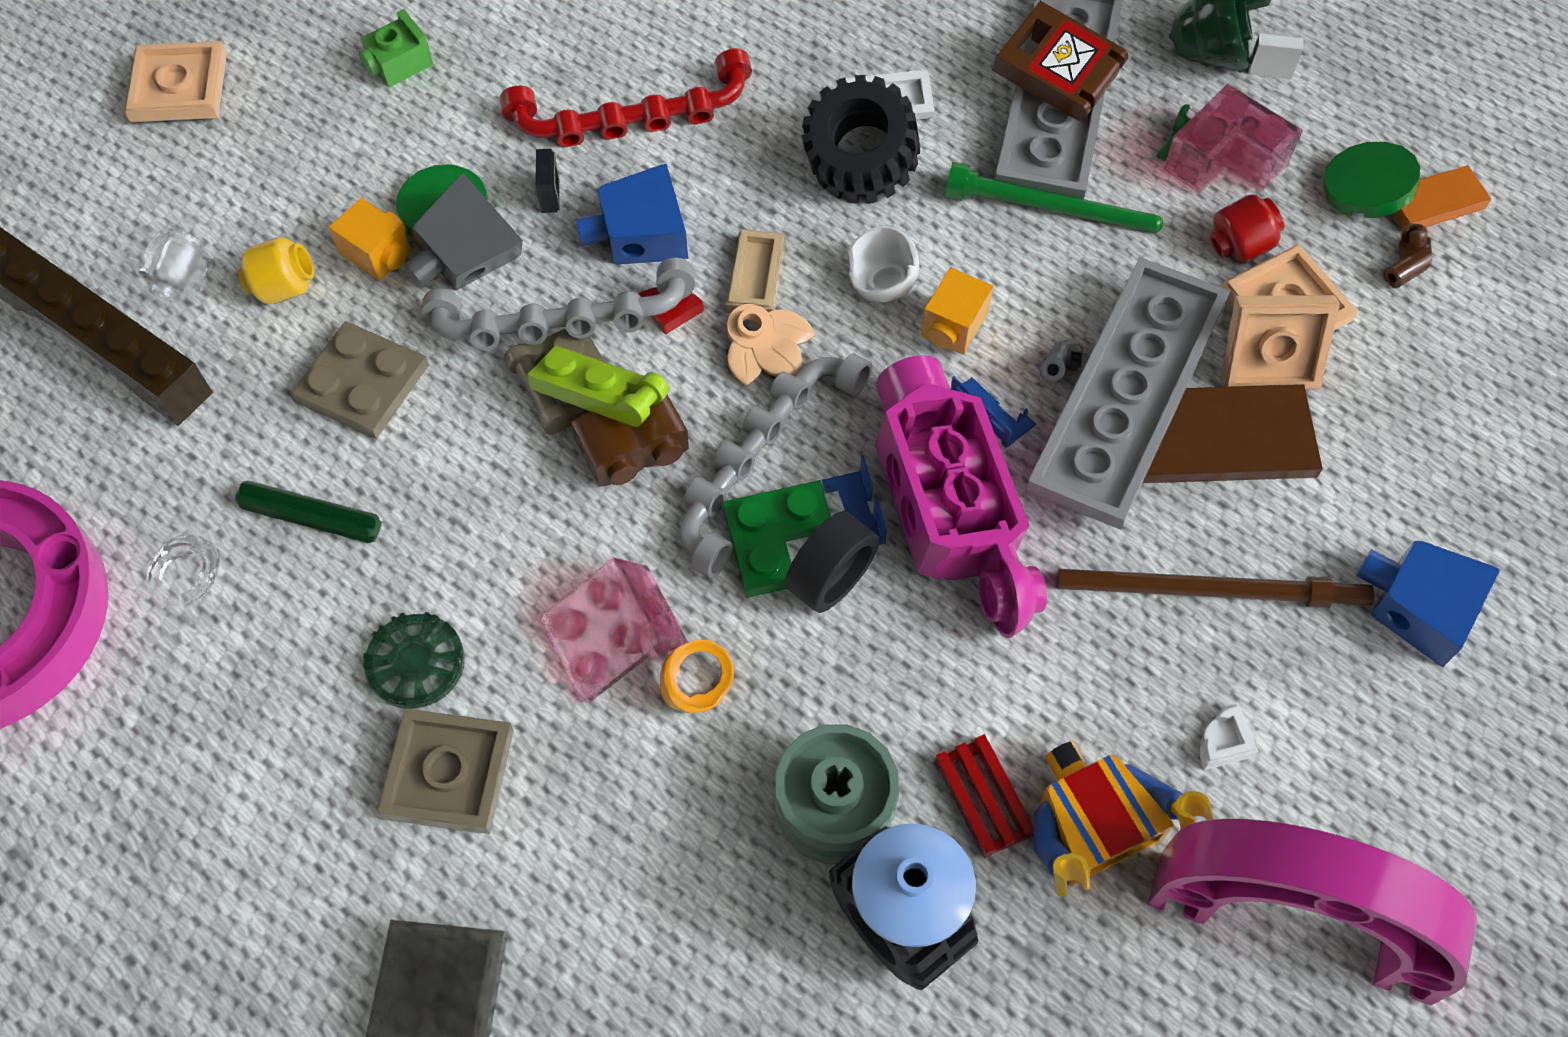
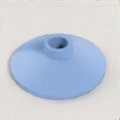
(910, 913)

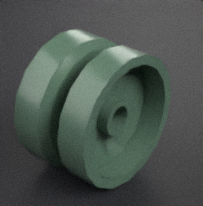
(834, 762)

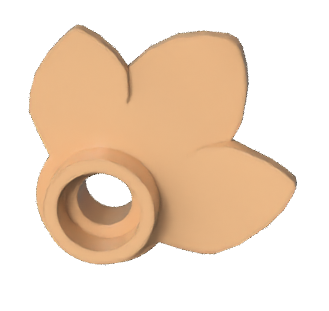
(769, 348)

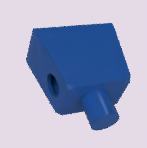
(638, 219)
(1429, 596)

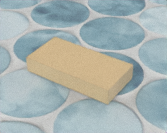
(755, 269)

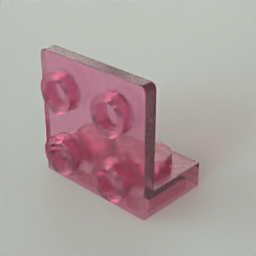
(611, 626)

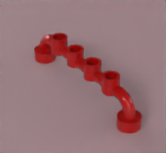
(520, 106)

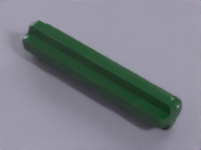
(308, 511)

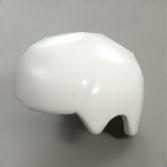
(883, 264)

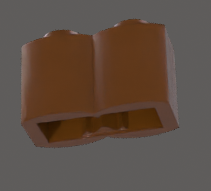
(620, 451)

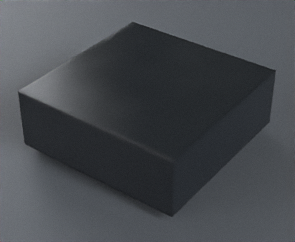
(547, 181)

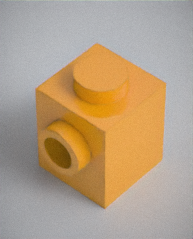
(371, 239)
(956, 311)

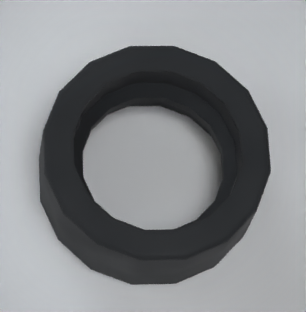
(831, 561)

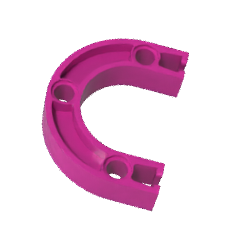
(65, 607)
(1415, 914)

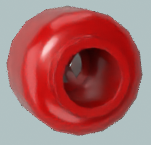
(1247, 228)

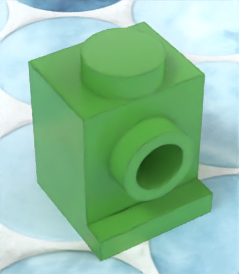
(396, 50)

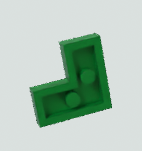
(764, 524)

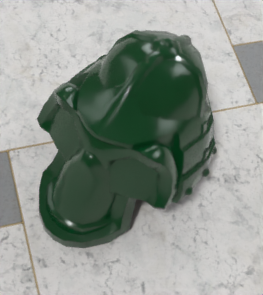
(1215, 32)

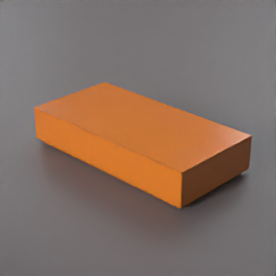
(1444, 198)

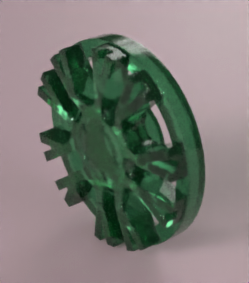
(413, 660)

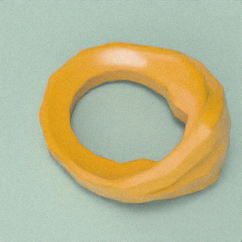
(697, 702)

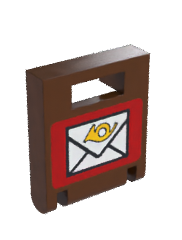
(1067, 67)

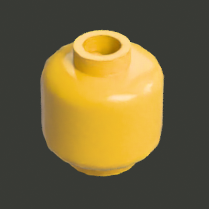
(276, 270)

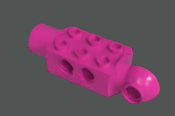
(955, 491)

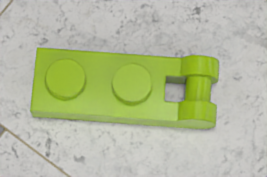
(598, 385)

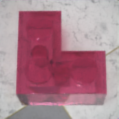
(1233, 135)

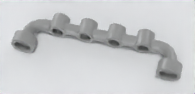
(443, 307)
(736, 461)

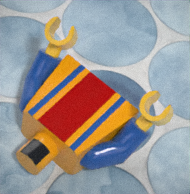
(1103, 815)

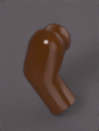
(1414, 255)

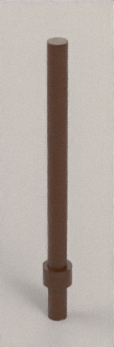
(1314, 591)

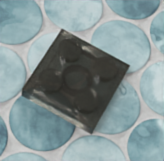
(437, 981)

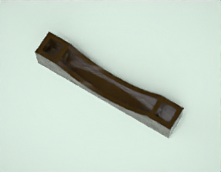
(123, 346)

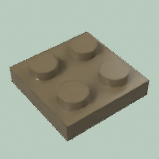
(360, 379)
(446, 771)

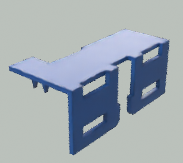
(1003, 425)
(855, 498)

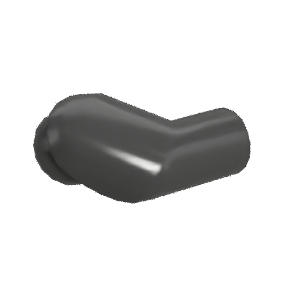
(1061, 357)

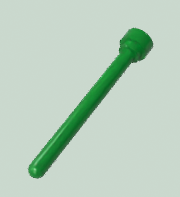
(965, 183)

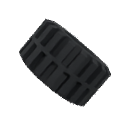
(852, 107)
(911, 965)

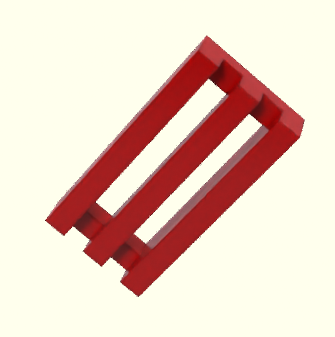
(965, 753)

